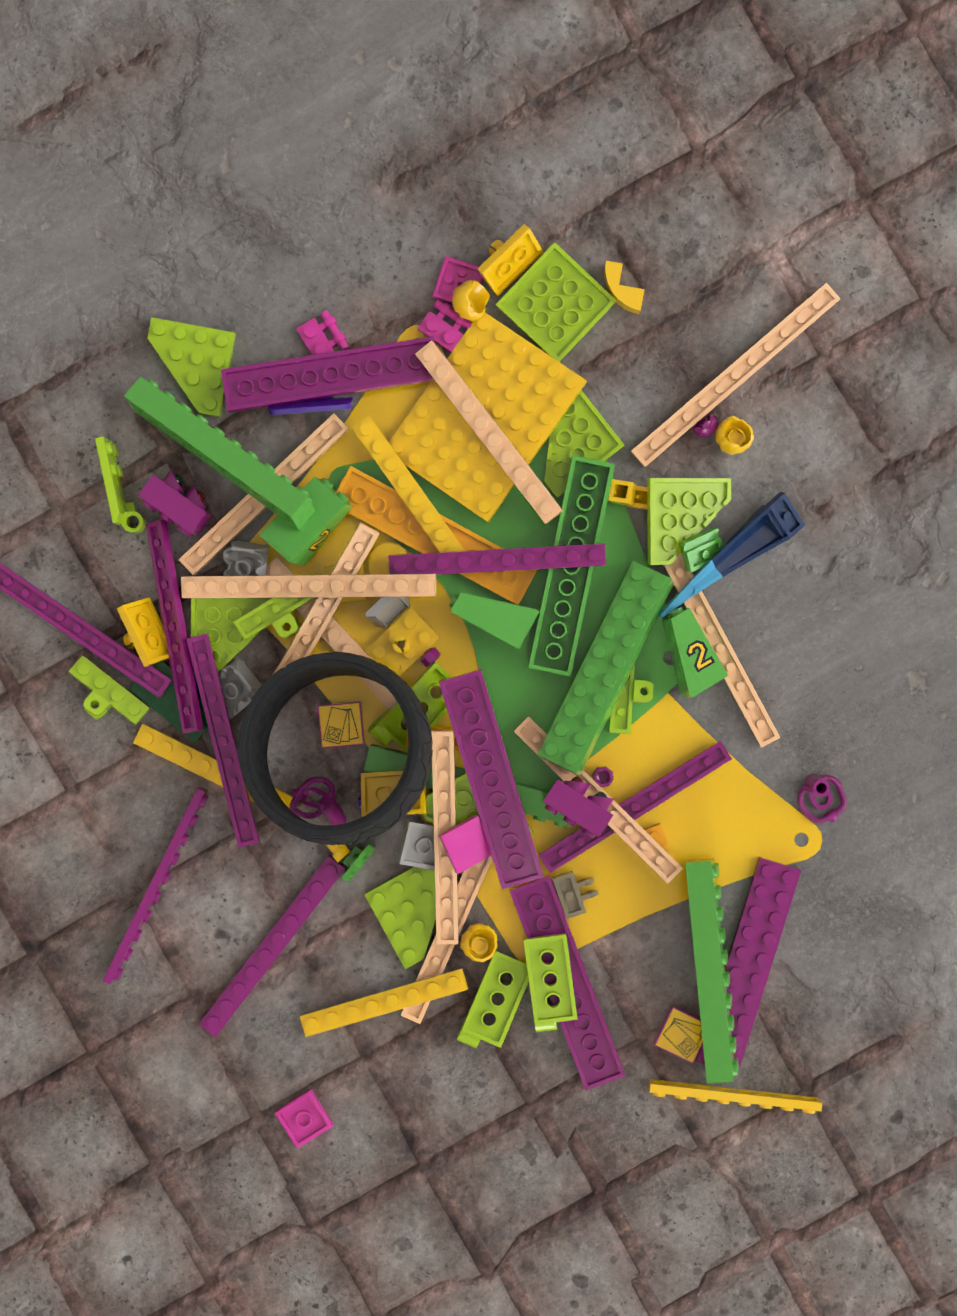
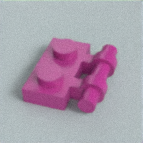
(442, 332)
(316, 340)

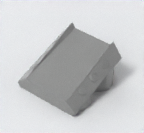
(246, 559)
(386, 610)
(238, 686)

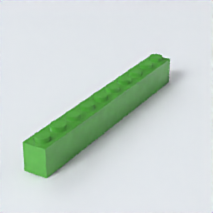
(385, 759)

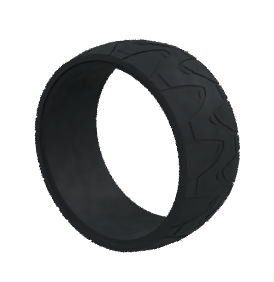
(261, 717)

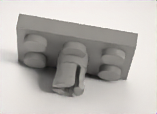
(417, 846)

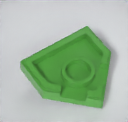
(356, 859)

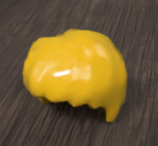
(470, 300)
(734, 435)
(479, 942)

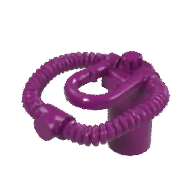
(819, 786)
(327, 804)

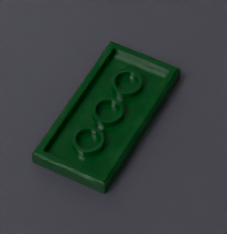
(167, 704)

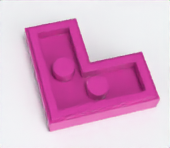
(451, 275)

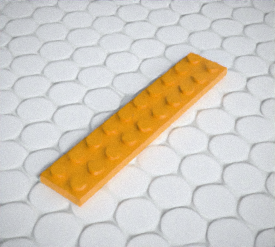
(387, 512)

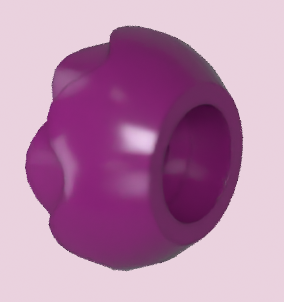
(706, 426)

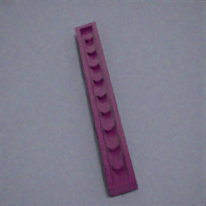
(499, 560)
(174, 626)
(82, 632)
(223, 740)
(641, 803)
(152, 894)
(272, 946)

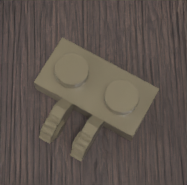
(570, 895)

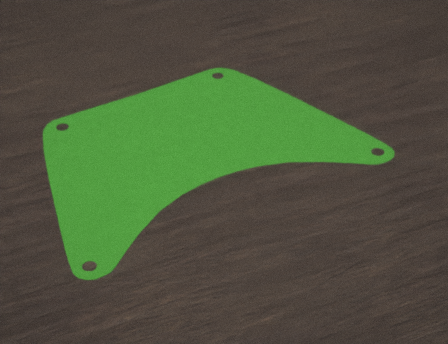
(510, 683)

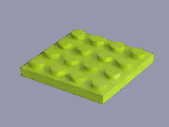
(556, 303)

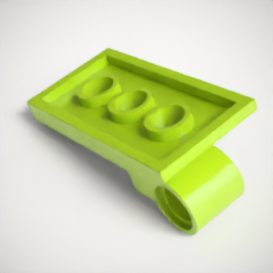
(120, 510)
(389, 726)
(544, 1014)
(473, 1027)

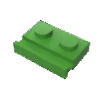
(700, 549)

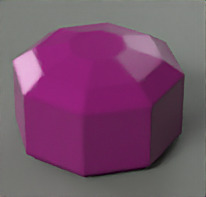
(430, 656)
(603, 776)

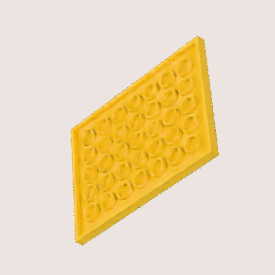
(520, 391)

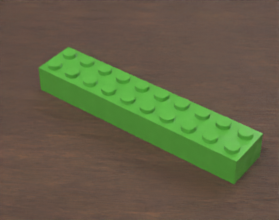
(220, 453)
(568, 588)
(606, 668)
(710, 971)

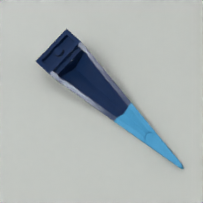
(762, 531)

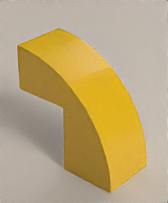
(627, 297)
(628, 494)

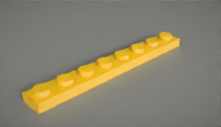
(406, 486)
(186, 756)
(384, 1002)
(743, 1097)

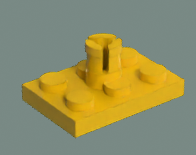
(510, 259)
(144, 631)
(403, 642)
(377, 788)

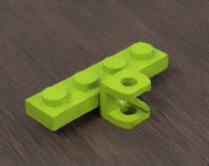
(275, 612)
(106, 693)
(621, 714)

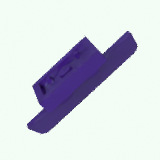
(316, 405)

